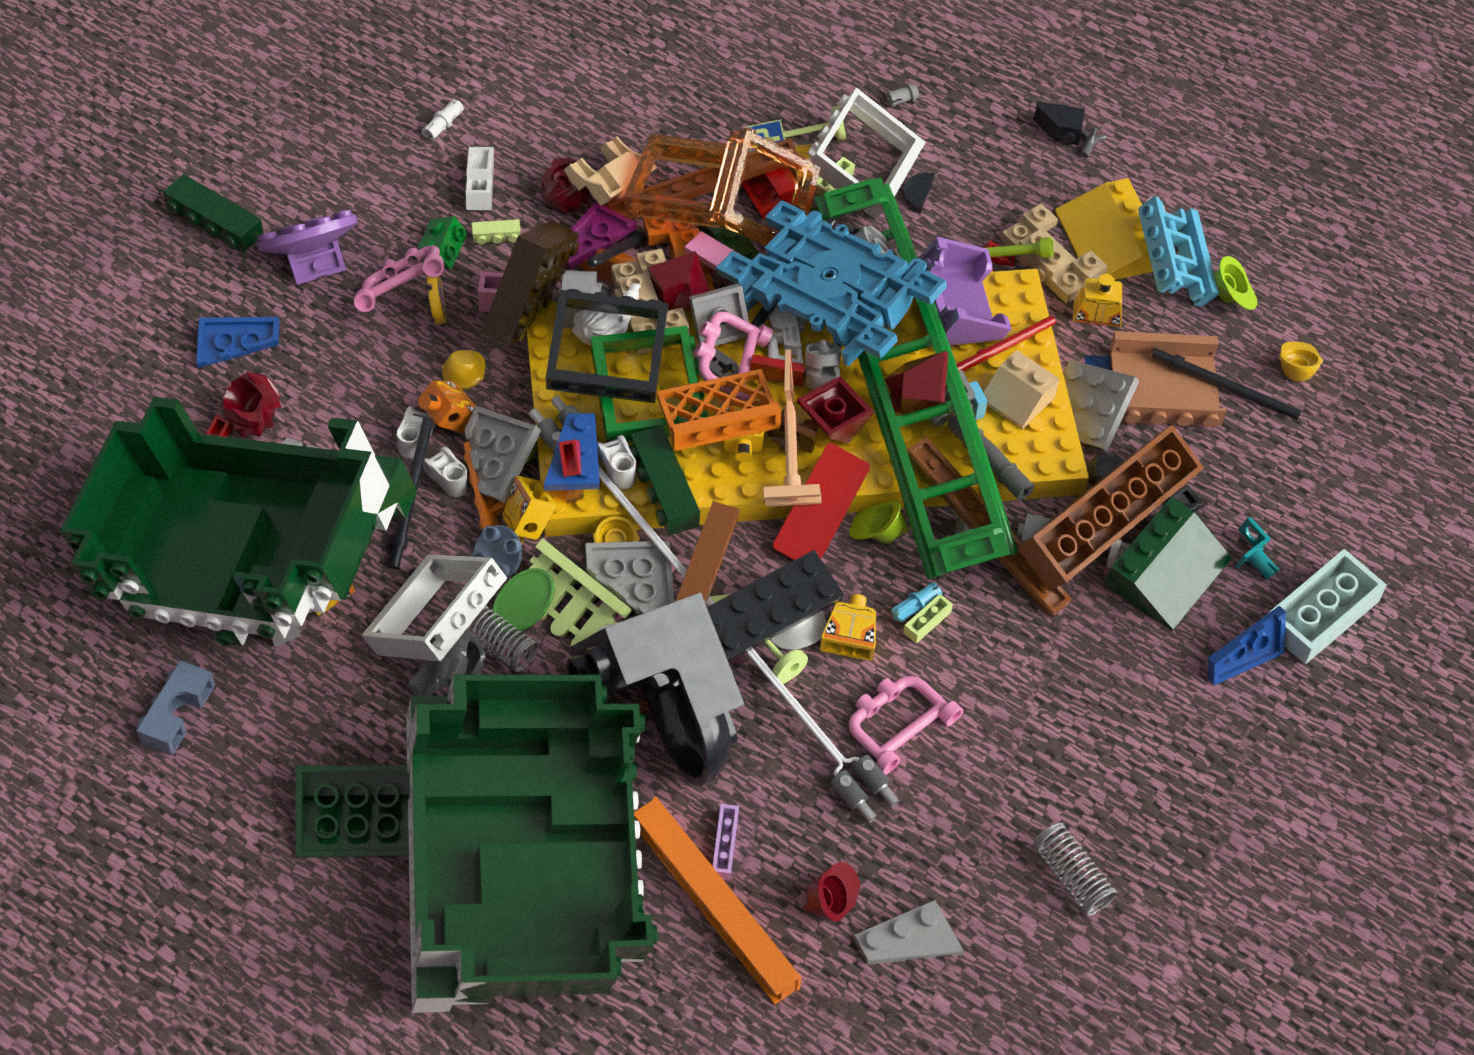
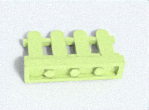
(581, 600)

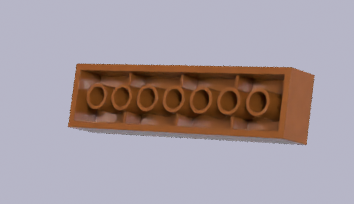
(1110, 508)

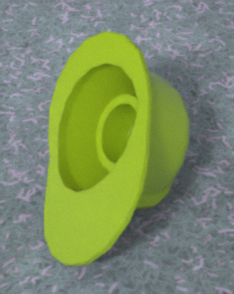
(1234, 284)
(879, 521)

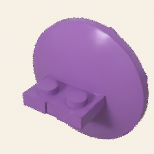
(311, 246)

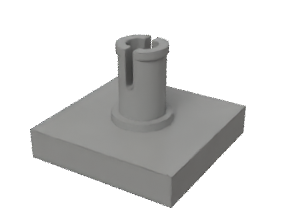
(724, 299)

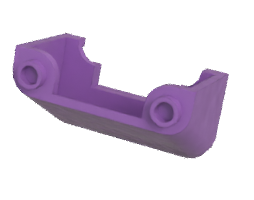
(964, 303)

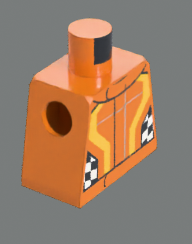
(443, 401)

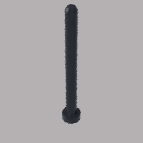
(635, 239)

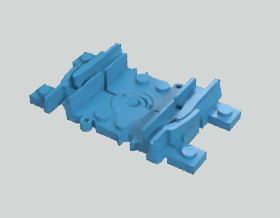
(797, 273)

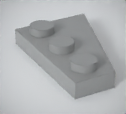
(909, 936)

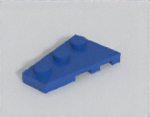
(234, 337)
(582, 428)
(1251, 648)

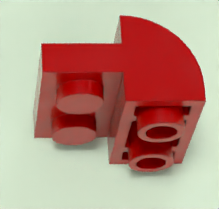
(771, 188)

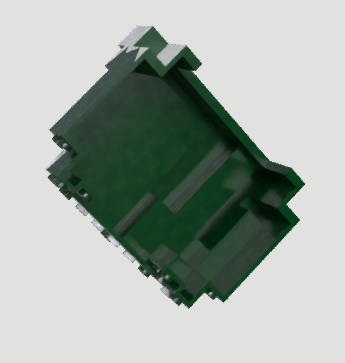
(229, 525)
(522, 840)

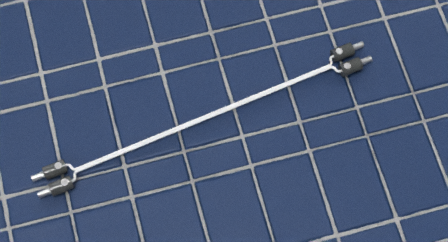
(843, 782)

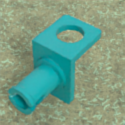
(1256, 554)

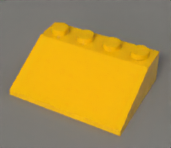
(1109, 226)

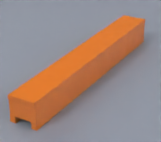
(717, 902)

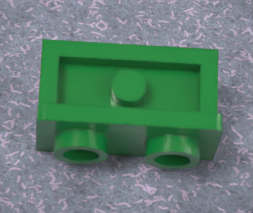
(447, 236)

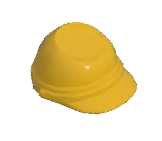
(1299, 360)
(464, 368)
(615, 530)

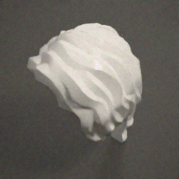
(596, 323)

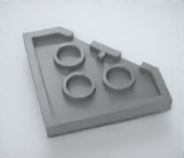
(1098, 401)
(498, 450)
(632, 572)

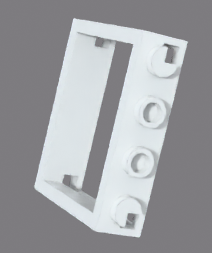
(883, 124)
(483, 581)

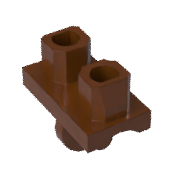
(805, 434)

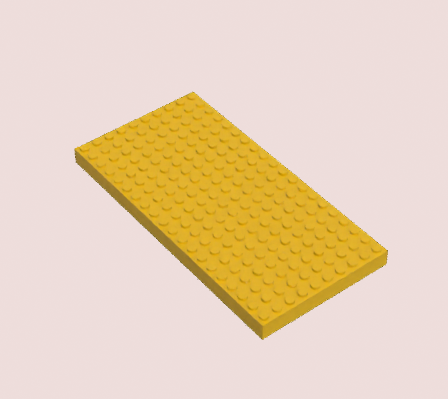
(1044, 450)

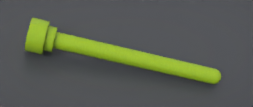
(1042, 248)

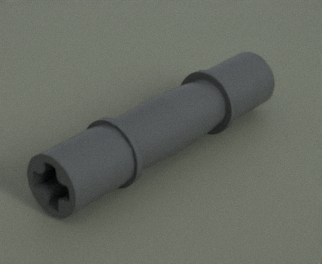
(1006, 472)

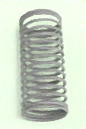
(520, 647)
(1088, 910)

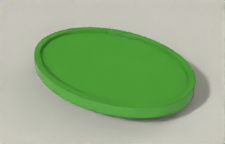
(524, 599)

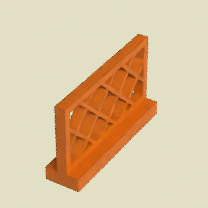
(724, 424)

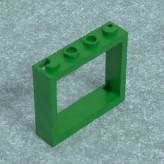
(641, 340)

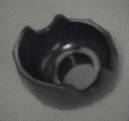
(1101, 465)

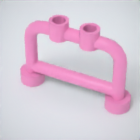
(432, 266)
(711, 331)
(888, 691)

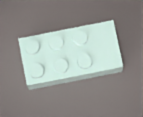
(1328, 604)

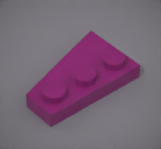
(598, 230)

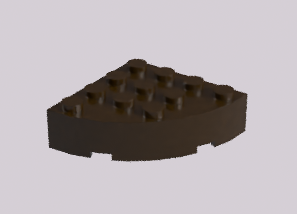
(529, 280)

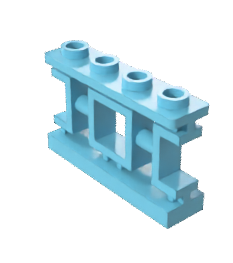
(1192, 266)

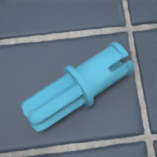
(915, 602)

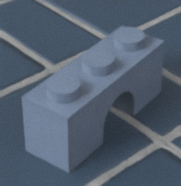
(183, 686)

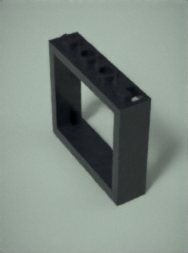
(600, 384)

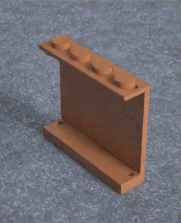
(1163, 393)

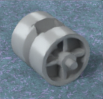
(822, 363)

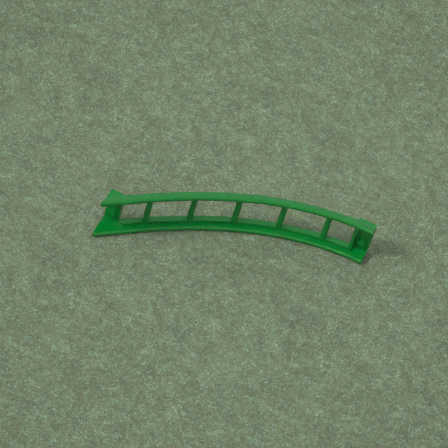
(962, 548)

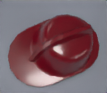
(833, 892)

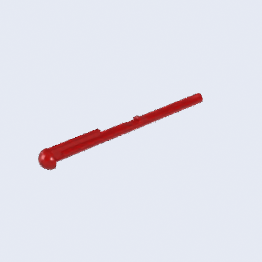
(987, 353)

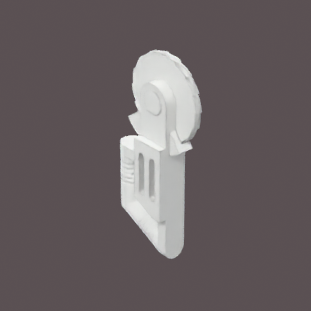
(787, 331)

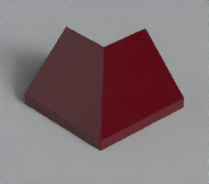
(678, 280)
(919, 383)
(836, 409)

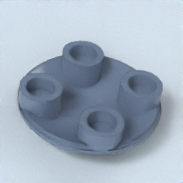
(500, 545)

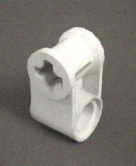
(409, 431)
(618, 462)
(447, 472)

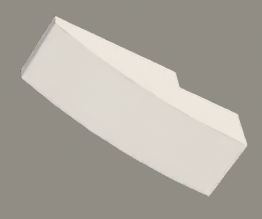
(480, 178)

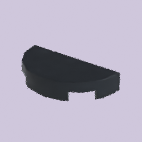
(917, 190)

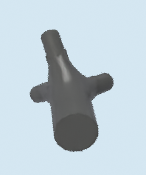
(1090, 141)

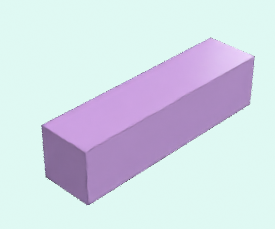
(725, 840)

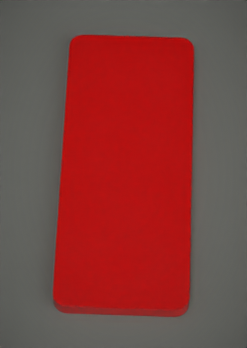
(815, 524)

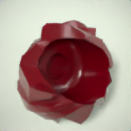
(559, 190)
(251, 403)

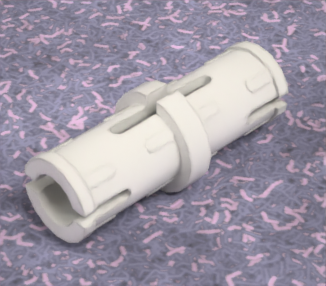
(442, 119)

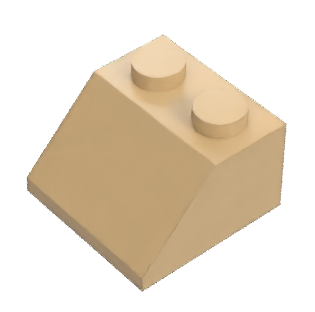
(1020, 389)

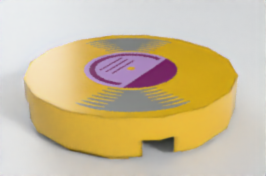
(437, 300)

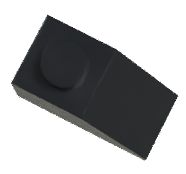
(1060, 121)

